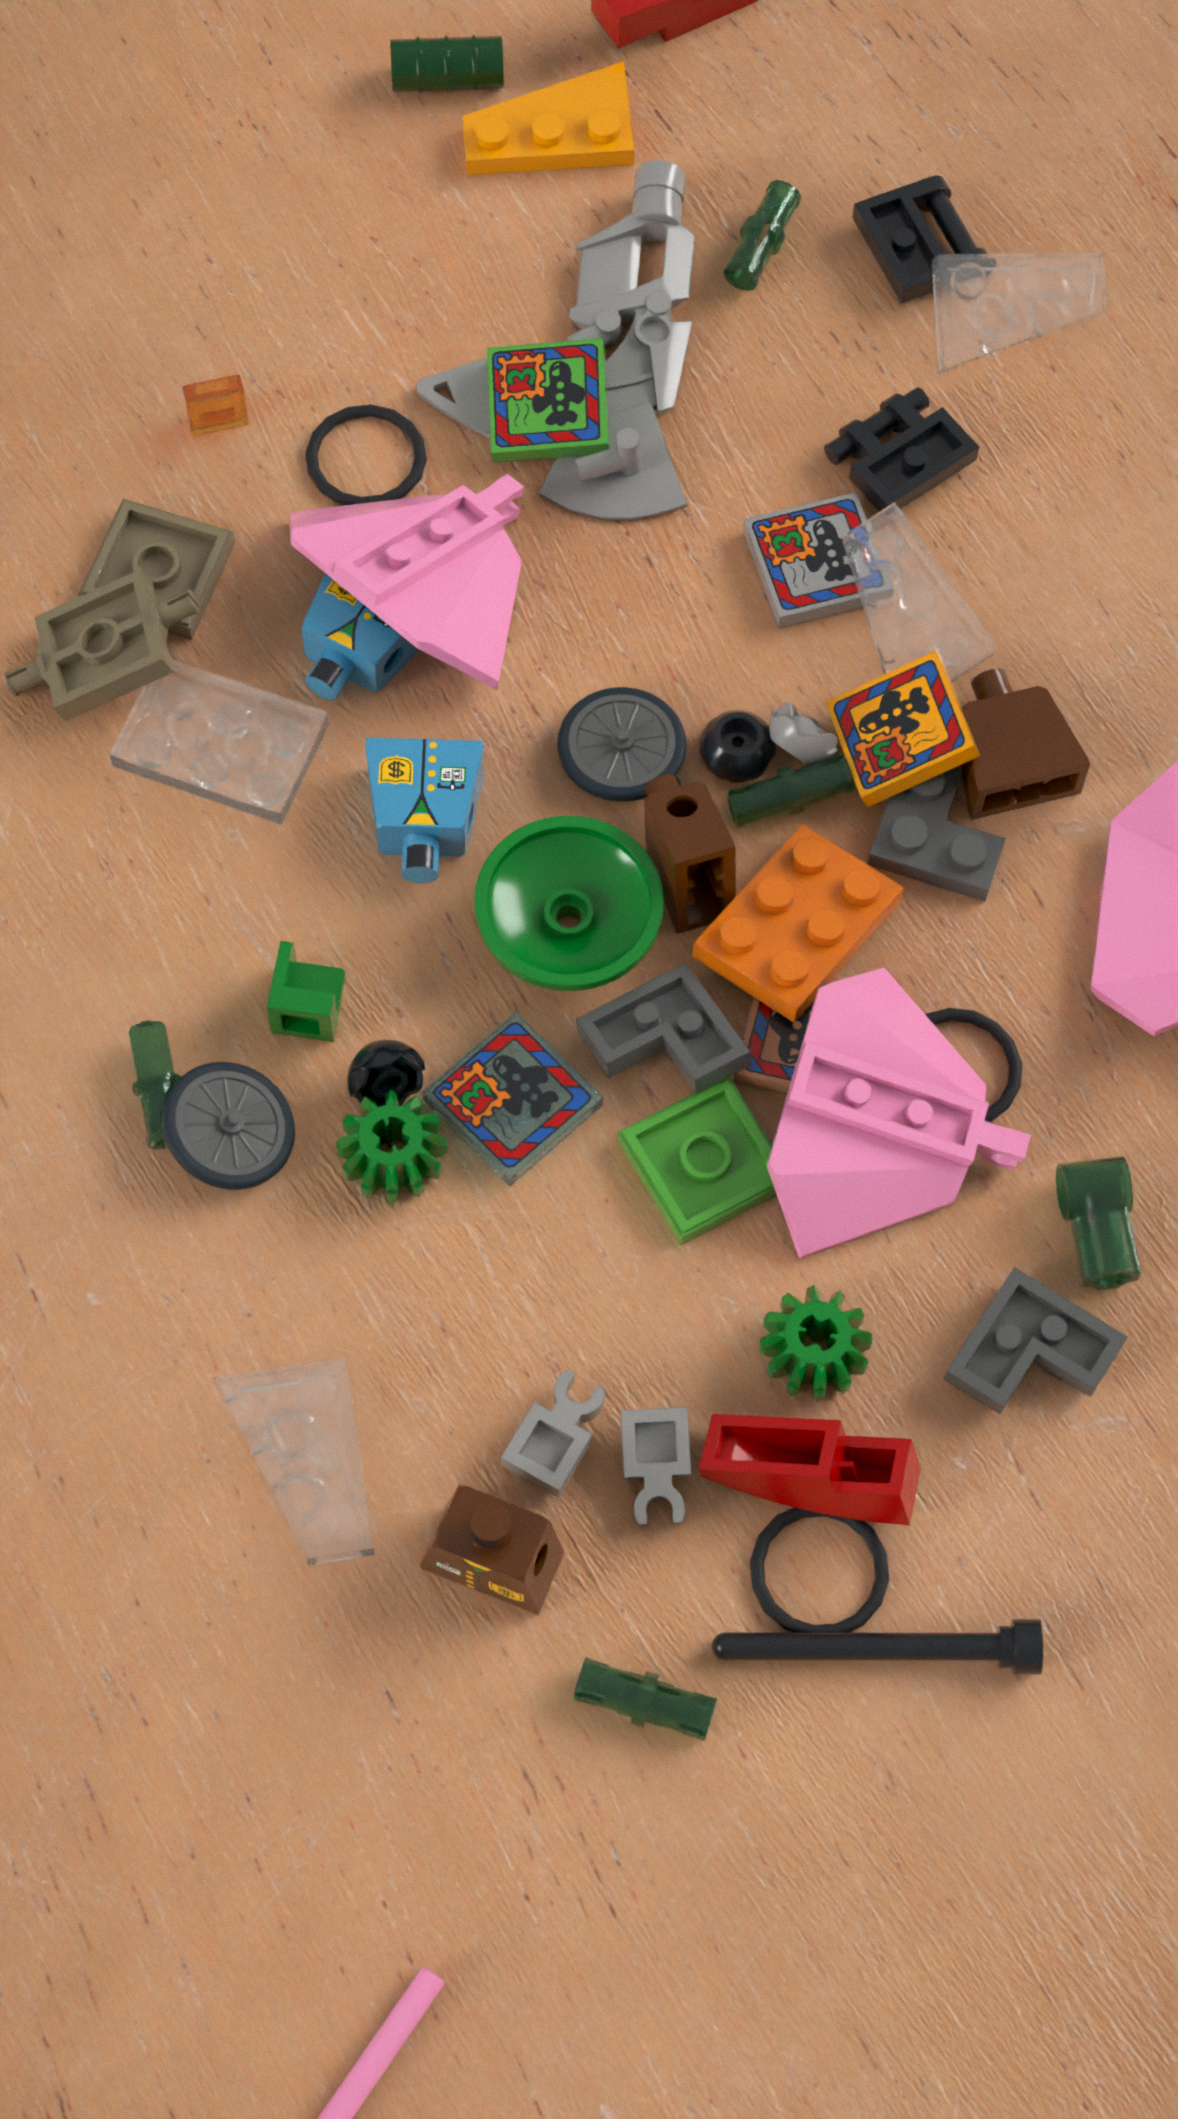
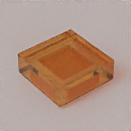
(215, 405)

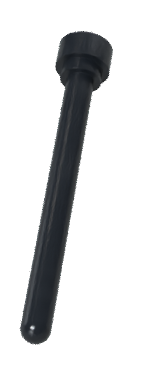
(1012, 1646)

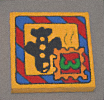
(902, 729)

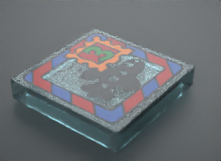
(513, 1098)

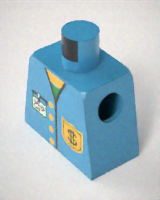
(349, 643)
(424, 799)

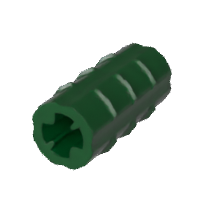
(447, 63)

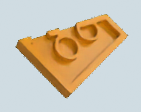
(554, 128)

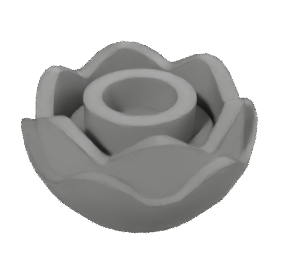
(801, 735)

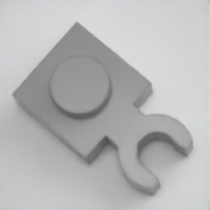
(551, 1442)
(656, 1450)

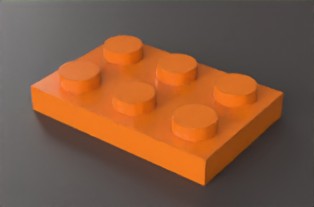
(797, 922)

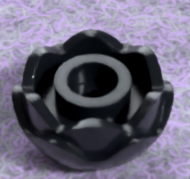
(734, 762)
(384, 1067)

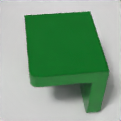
(304, 997)

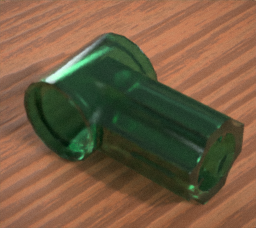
(1098, 1204)

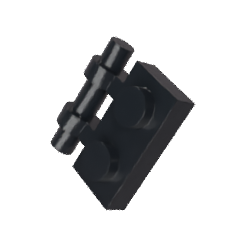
(910, 463)

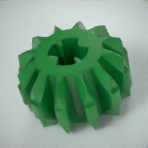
(397, 1168)
(811, 1363)

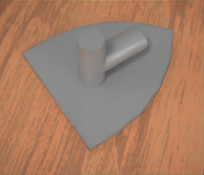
(622, 482)

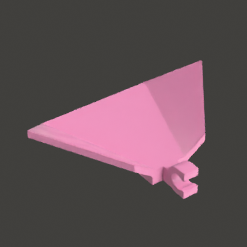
(427, 568)
(1139, 910)
(877, 1118)

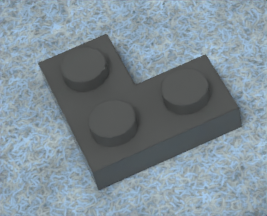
(927, 847)
(667, 1015)
(1028, 1327)

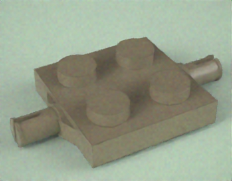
(103, 644)

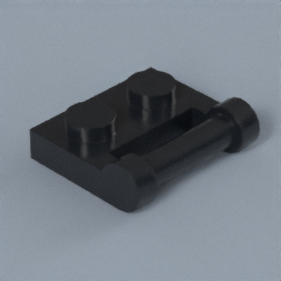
(904, 239)

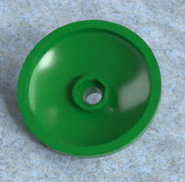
(576, 871)

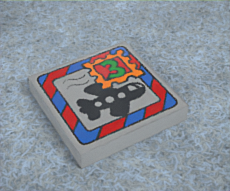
(804, 558)

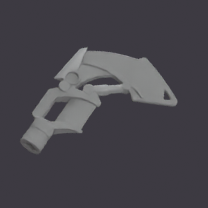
(654, 350)

